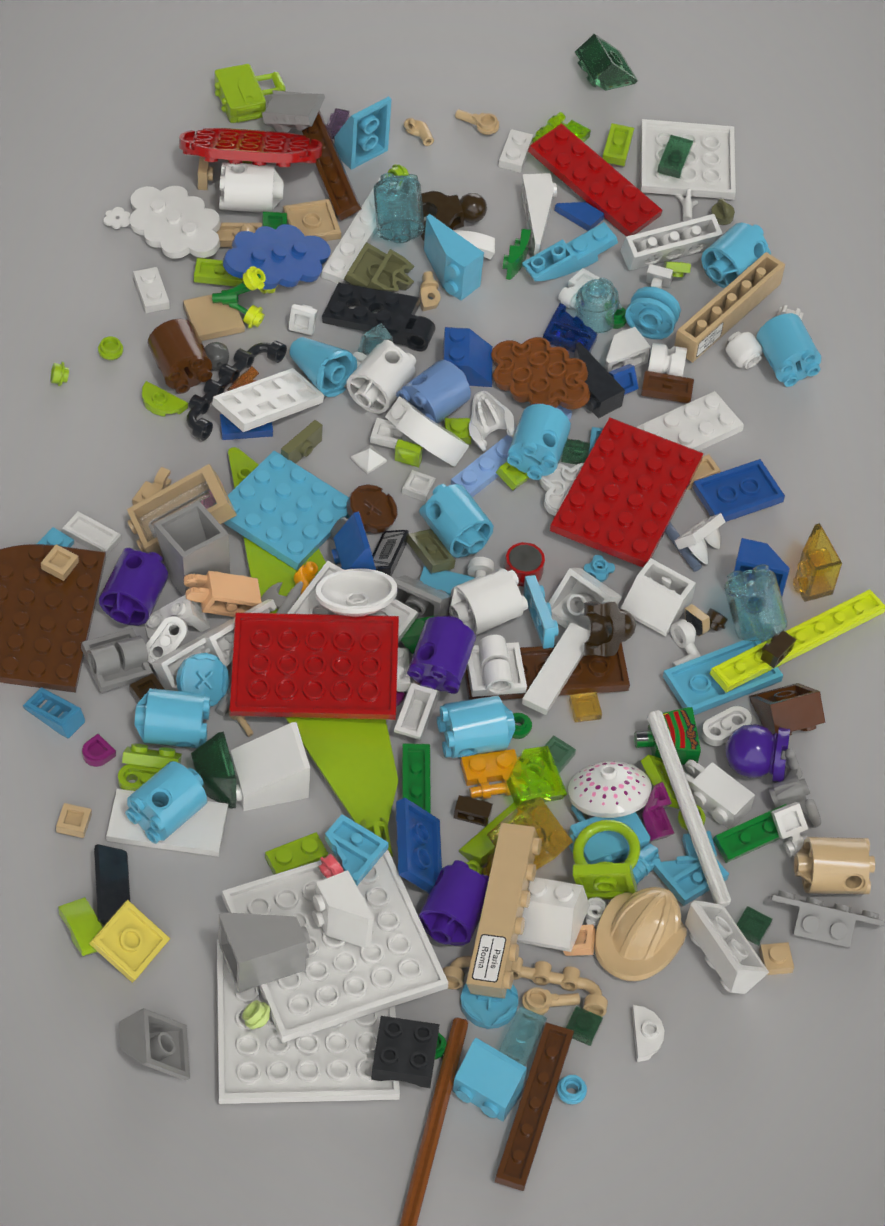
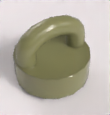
(723, 212)

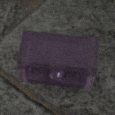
(337, 120)

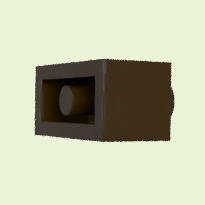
(778, 648)
(473, 810)

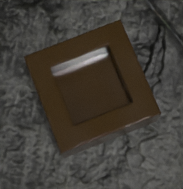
(141, 687)

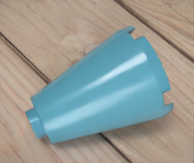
(323, 364)

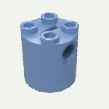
(437, 390)

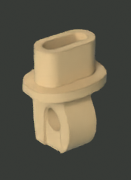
(429, 289)

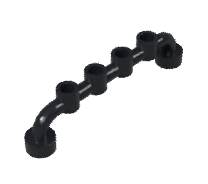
(228, 374)

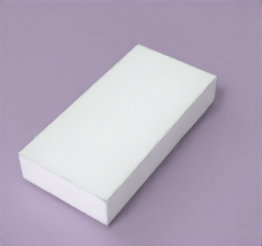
(91, 533)

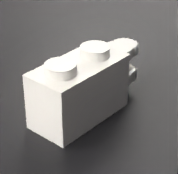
(718, 793)

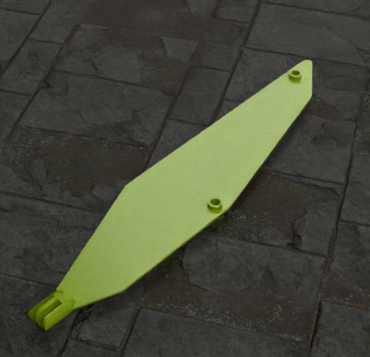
(348, 752)

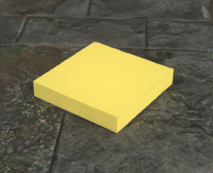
(129, 941)

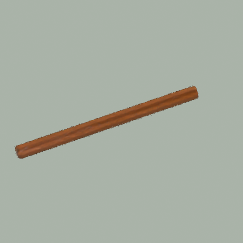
(434, 1123)

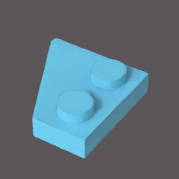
(355, 847)
(684, 877)

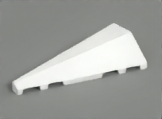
(215, 642)

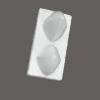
(695, 538)

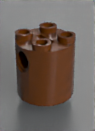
(180, 354)

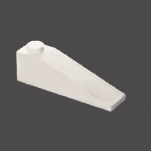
(537, 199)

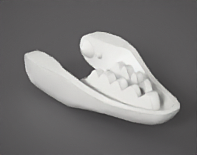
(487, 417)

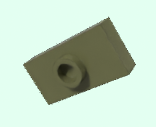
(303, 443)
(431, 551)

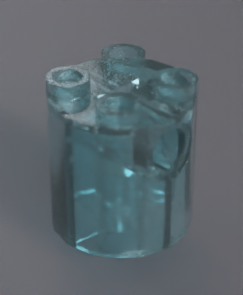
(398, 207)
(755, 604)

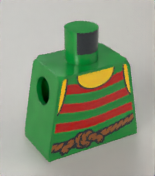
(683, 733)

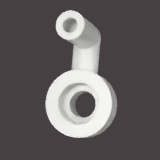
(684, 636)

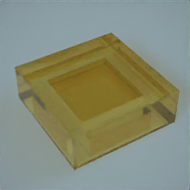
(585, 707)

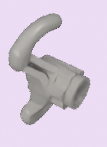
(795, 790)

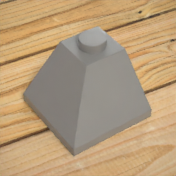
(156, 1042)

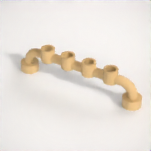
(540, 975)

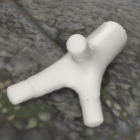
(687, 205)

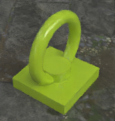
(606, 878)

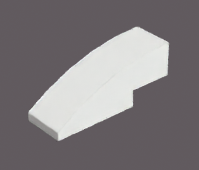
(417, 710)

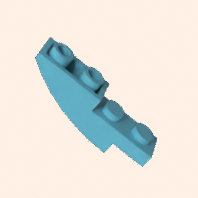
(572, 256)

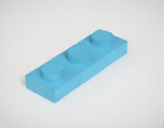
(540, 612)

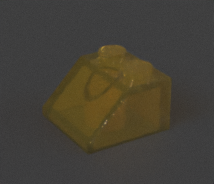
(817, 567)
(538, 815)

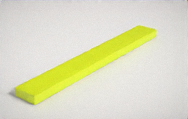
(808, 635)

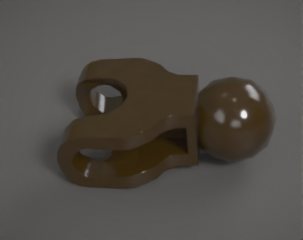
(453, 211)
(608, 628)

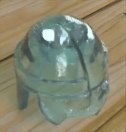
(597, 304)

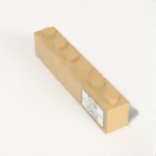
(730, 306)
(503, 911)

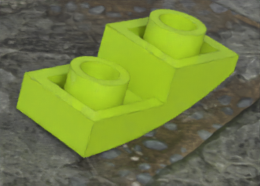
(82, 924)

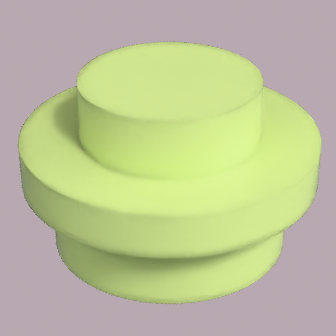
(256, 1014)

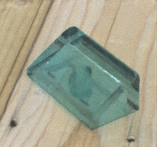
(372, 338)

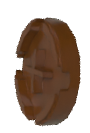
(375, 508)

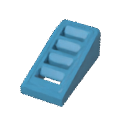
(67, 723)

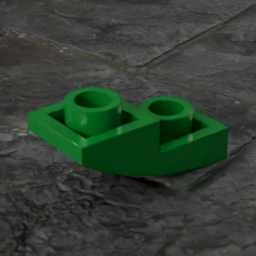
(517, 254)

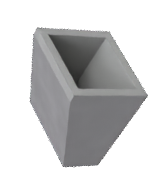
(192, 544)
(262, 947)

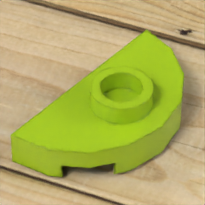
(160, 401)

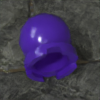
(757, 751)

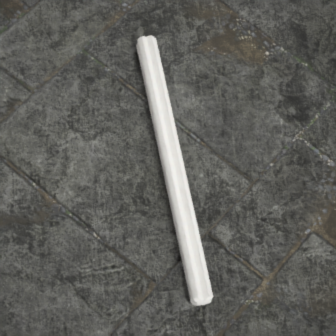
(688, 808)

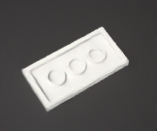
(198, 835)

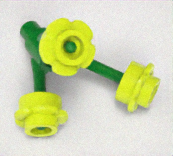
(253, 280)

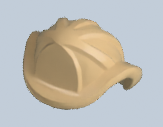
(639, 933)

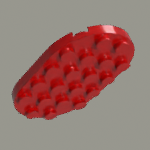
(250, 145)

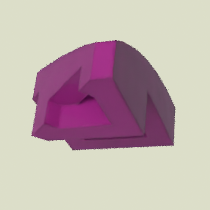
(654, 814)

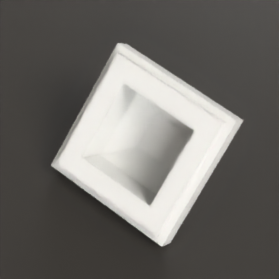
(368, 459)

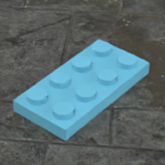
(698, 689)

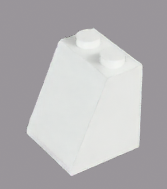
(271, 769)

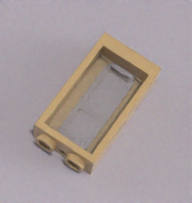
(200, 485)

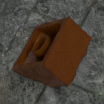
(789, 707)

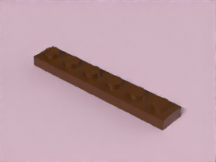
(333, 171)
(534, 1107)

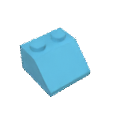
(489, 1080)

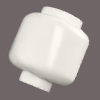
(744, 349)

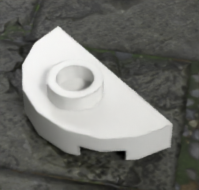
(647, 1032)

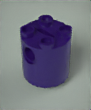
(134, 587)
(442, 654)
(454, 904)

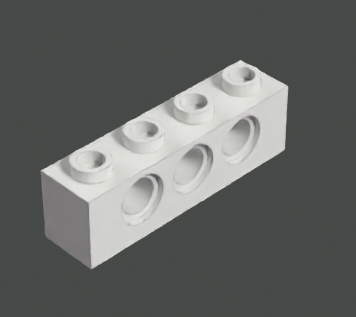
(670, 242)

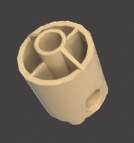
(835, 865)

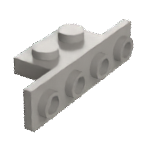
(825, 923)

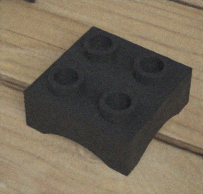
(405, 1051)

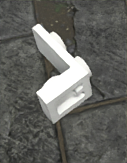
(182, 607)

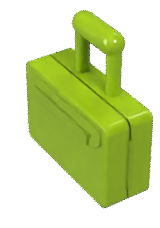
(241, 92)

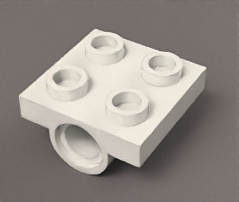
(496, 668)

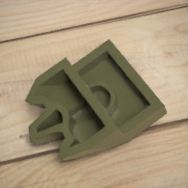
(380, 270)

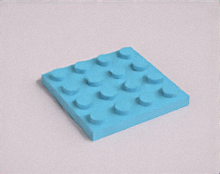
(286, 509)

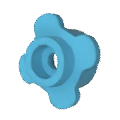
(600, 574)

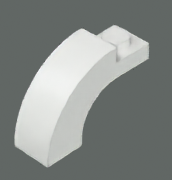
(426, 432)

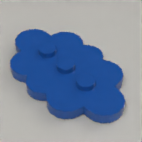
(280, 253)

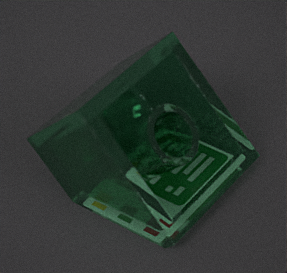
(604, 64)

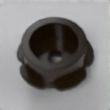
(716, 619)

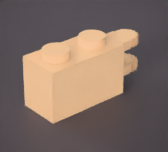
(223, 592)

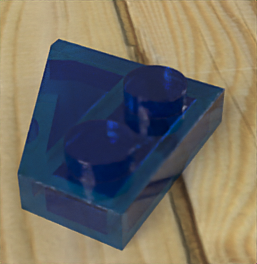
(568, 331)

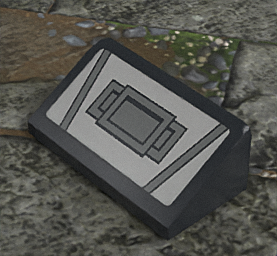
(389, 550)

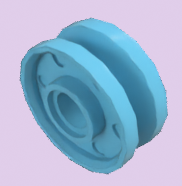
(653, 312)

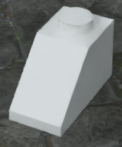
(627, 348)

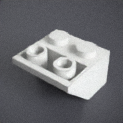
(659, 596)

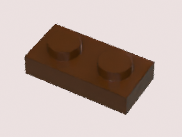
(667, 387)

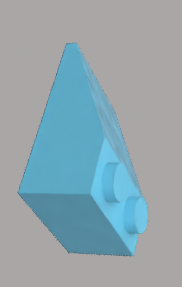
(364, 134)
(452, 259)

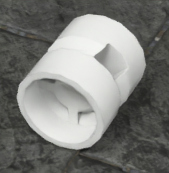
(667, 360)

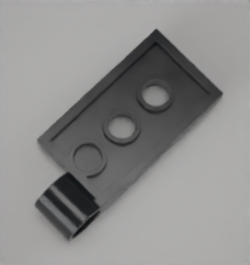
(395, 313)

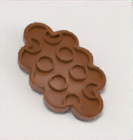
(540, 373)

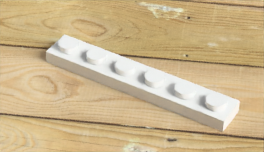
(359, 232)

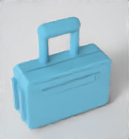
(607, 845)

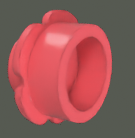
(330, 866)

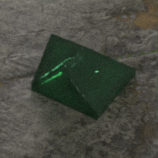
(216, 769)

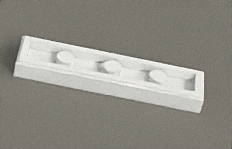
(557, 669)

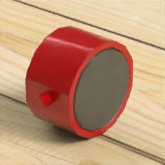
(525, 560)

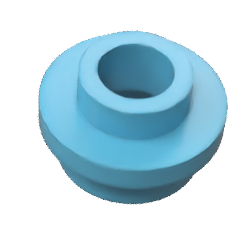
(574, 1082)

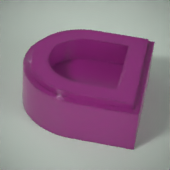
(97, 751)

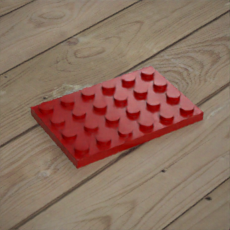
(626, 492)
(314, 666)

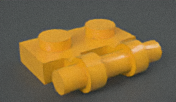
(488, 768)

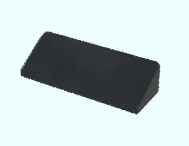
(111, 880)

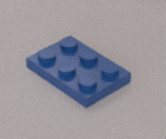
(739, 491)
(418, 844)

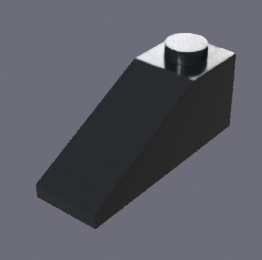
(604, 390)

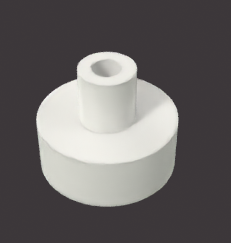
(480, 567)

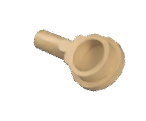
(485, 122)
(541, 1000)

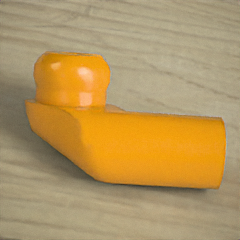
(306, 574)

